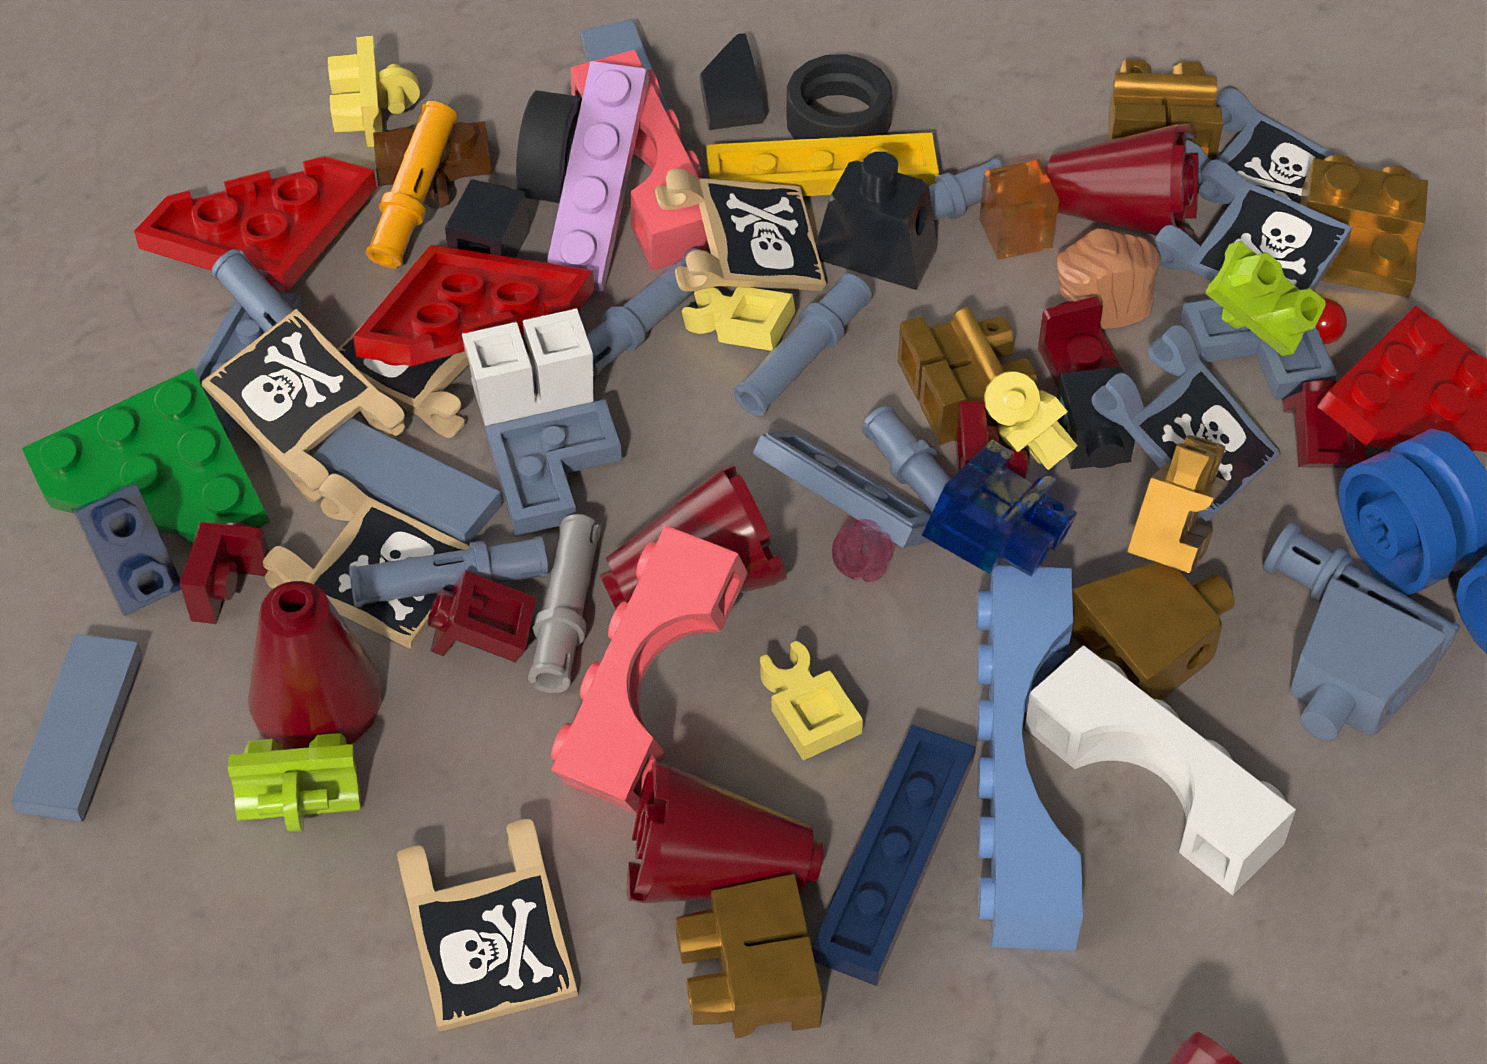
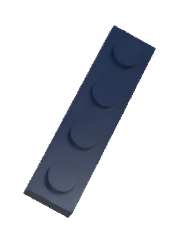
(893, 855)

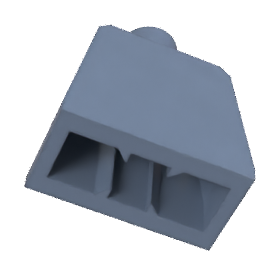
(1361, 663)

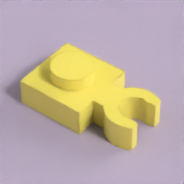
(746, 319)
(809, 708)

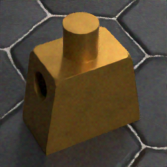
(1152, 624)

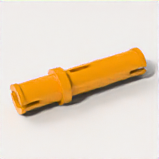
(403, 206)

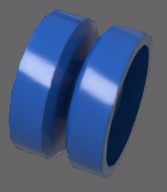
(1417, 510)

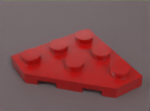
(274, 221)
(463, 293)
(1411, 384)

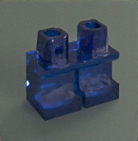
(998, 515)

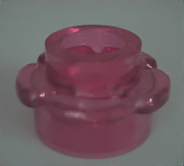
(848, 551)

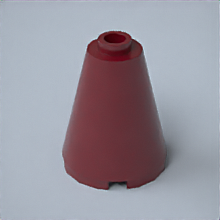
(1130, 180)
(716, 512)
(309, 670)
(711, 839)

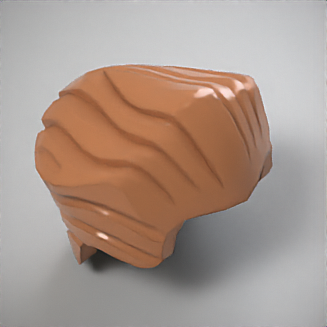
(1114, 269)

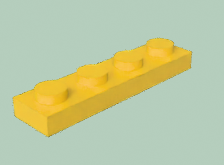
(818, 162)

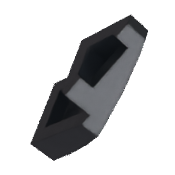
(732, 87)

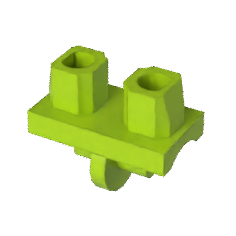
(1263, 300)
(294, 781)

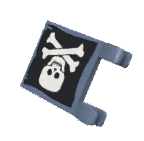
(1263, 149)
(1264, 222)
(1189, 406)

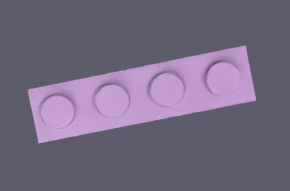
(598, 169)

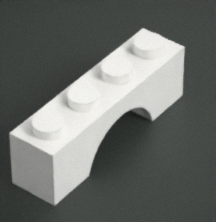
(1097, 715)

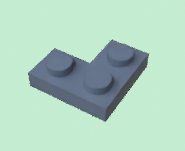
(1284, 374)
(538, 452)

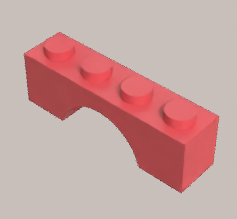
(659, 232)
(680, 592)

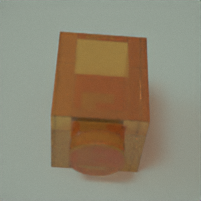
(1018, 209)

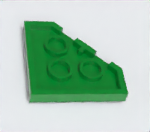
(165, 445)

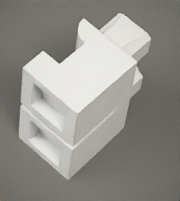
(517, 388)

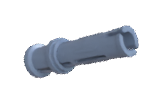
(1316, 565)

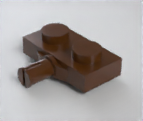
(463, 156)

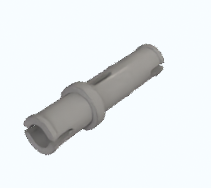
(561, 622)

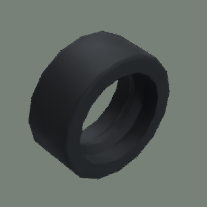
(838, 76)
(546, 144)

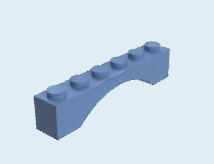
(1033, 867)

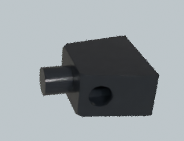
(879, 223)

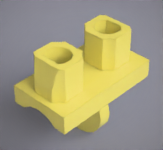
(390, 89)
(1028, 418)

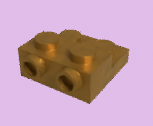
(1385, 220)

